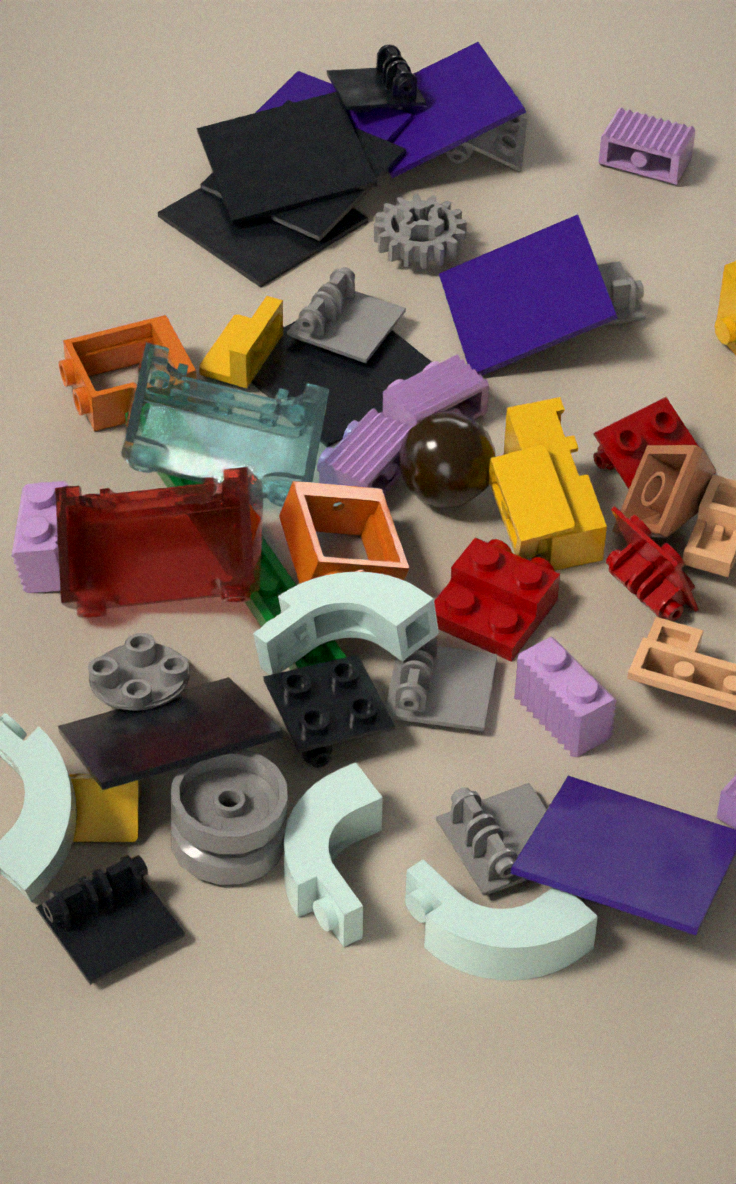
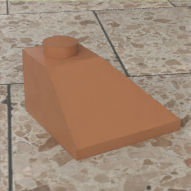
(668, 487)

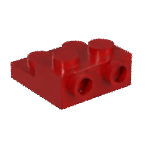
(496, 597)

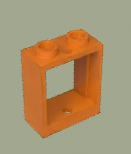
(111, 351)
(361, 513)

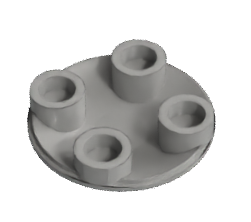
(139, 674)

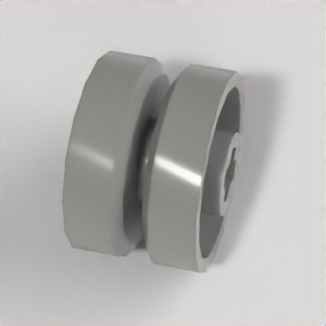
(229, 817)

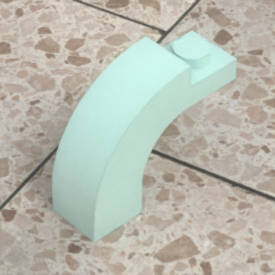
(346, 607)
(47, 824)
(321, 825)
(499, 942)

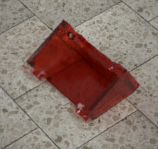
(160, 543)

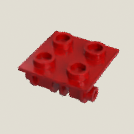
(626, 439)
(651, 570)

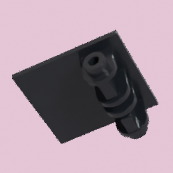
(380, 87)
(328, 706)
(110, 919)

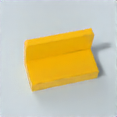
(245, 345)
(529, 498)
(107, 813)

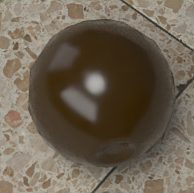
(446, 459)

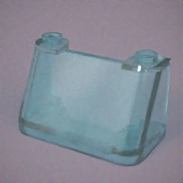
(204, 427)

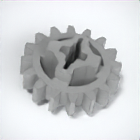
(423, 230)

